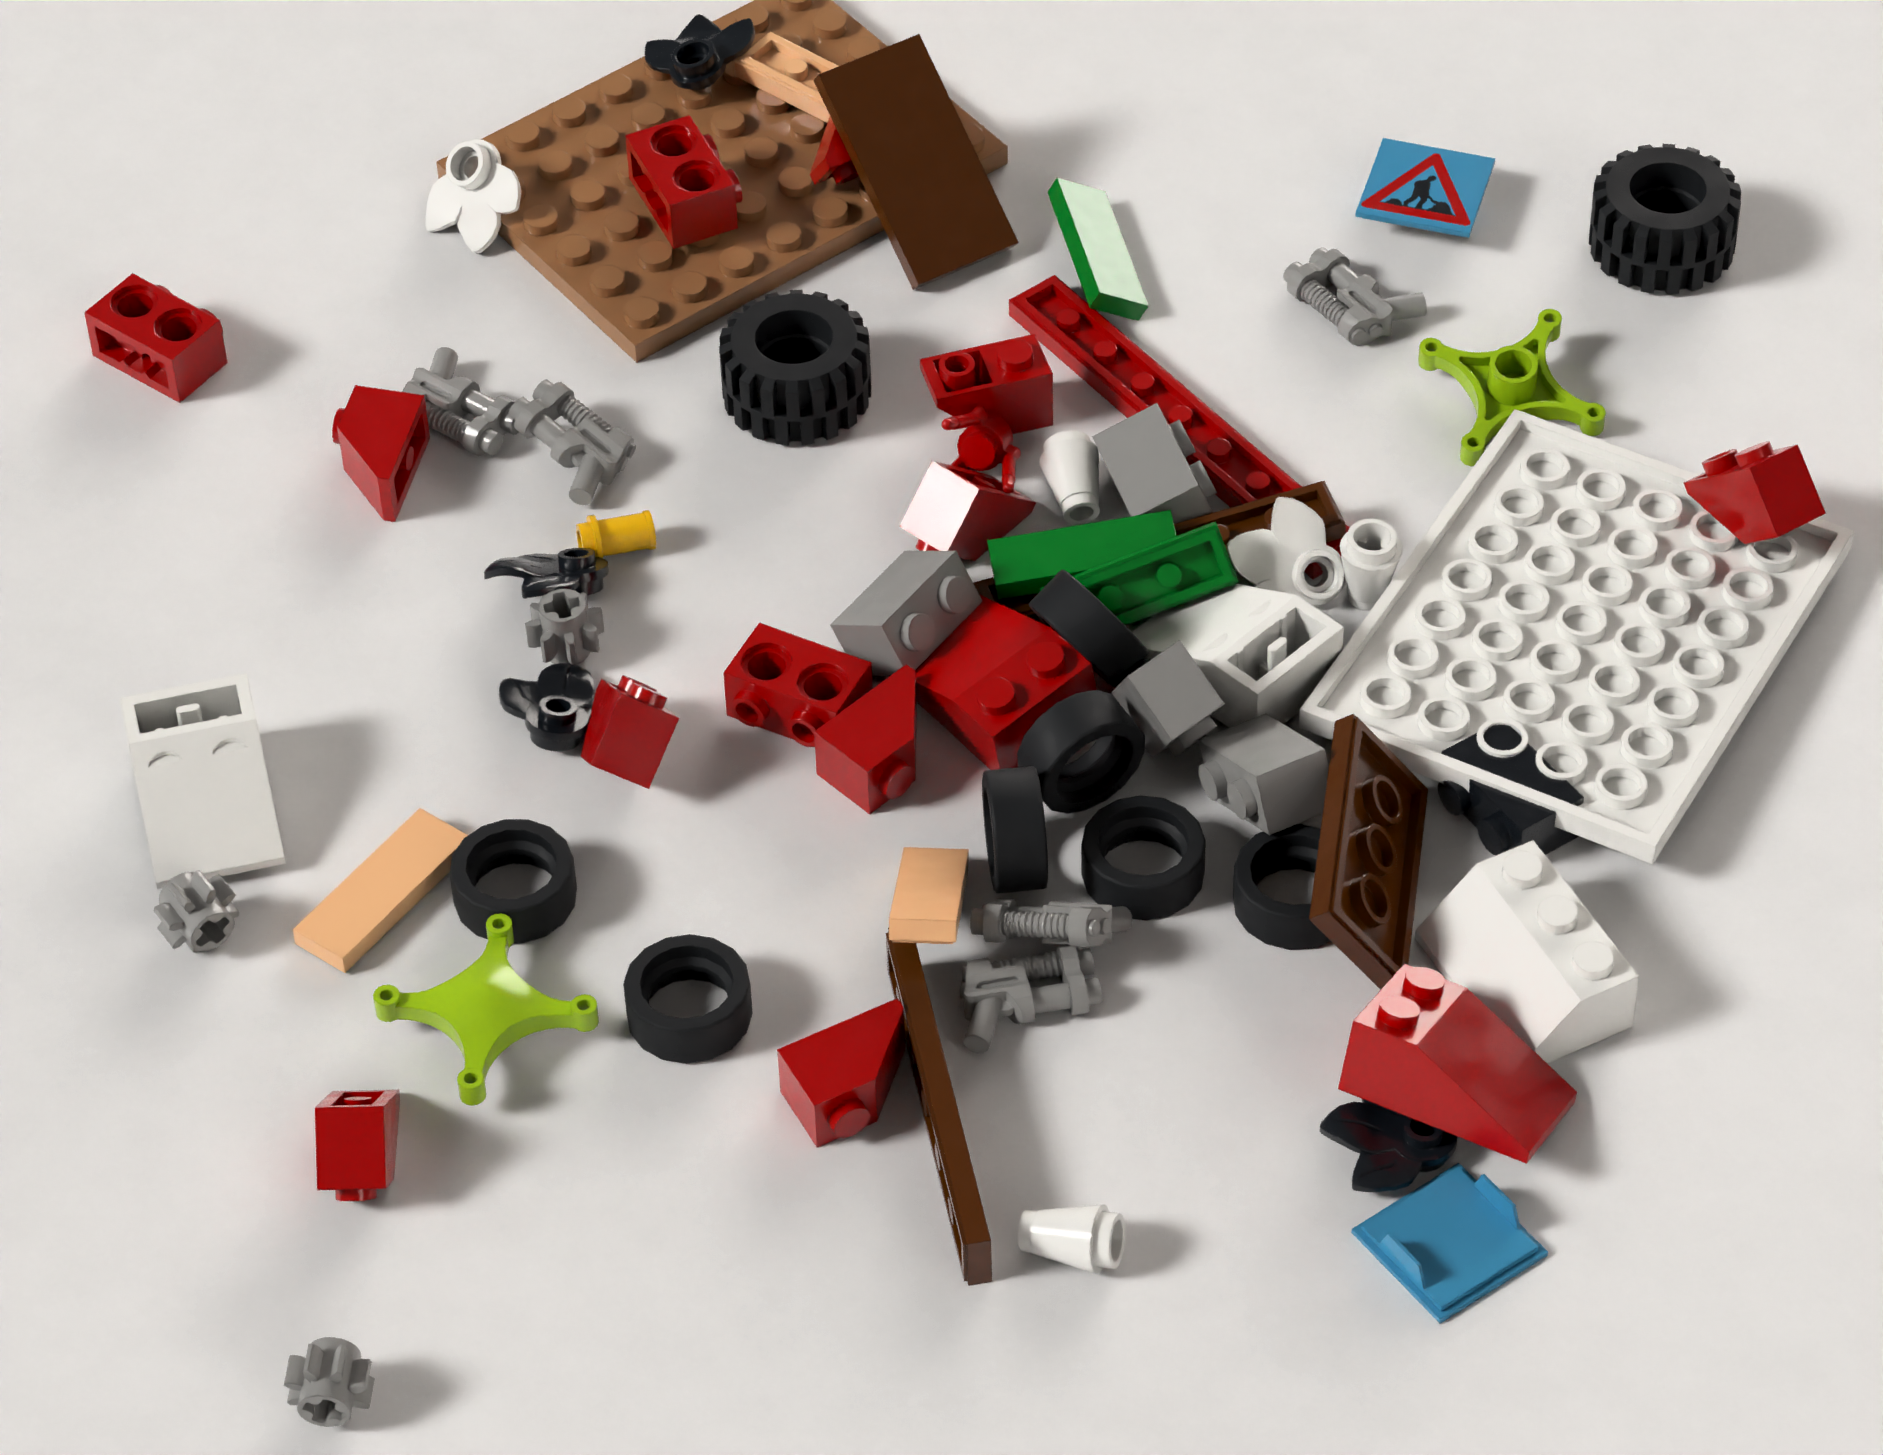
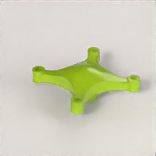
(1508, 381)
(486, 1009)

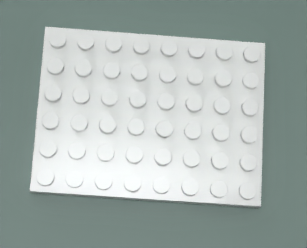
(1587, 616)

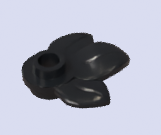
(700, 52)
(543, 573)
(554, 706)
(1387, 1145)

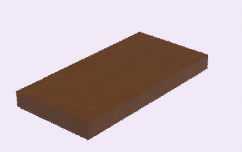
(916, 161)
(1368, 852)

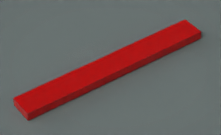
(1136, 381)

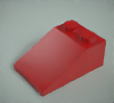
(997, 679)
(1452, 1065)

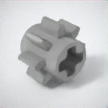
(564, 627)
(196, 911)
(329, 1381)

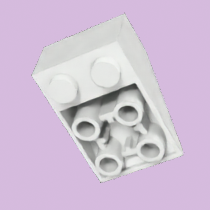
(1253, 646)
(202, 779)

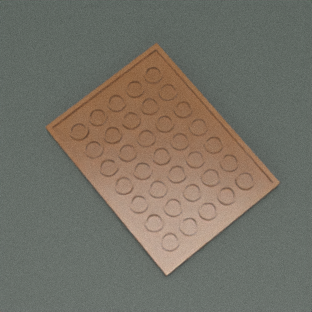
(603, 246)

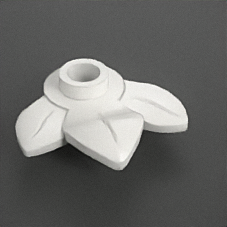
(473, 194)
(1280, 555)

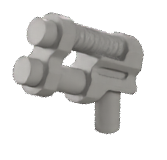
(1358, 308)
(455, 397)
(591, 445)
(1057, 922)
(1004, 990)

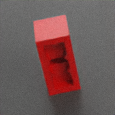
(683, 181)
(156, 337)
(792, 683)

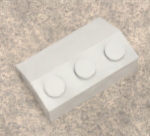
(1532, 954)

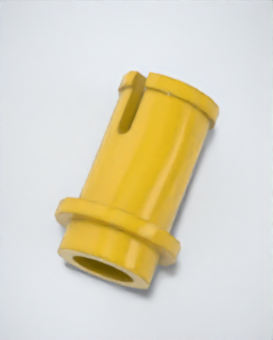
(617, 534)

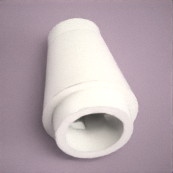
(1073, 474)
(1369, 560)
(1074, 1236)

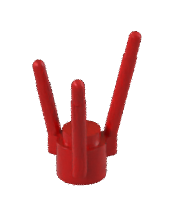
(985, 444)

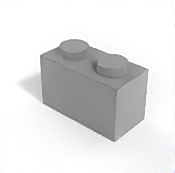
(1152, 467)
(907, 611)
(1169, 701)
(1265, 773)

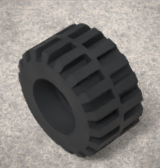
(1664, 218)
(795, 367)

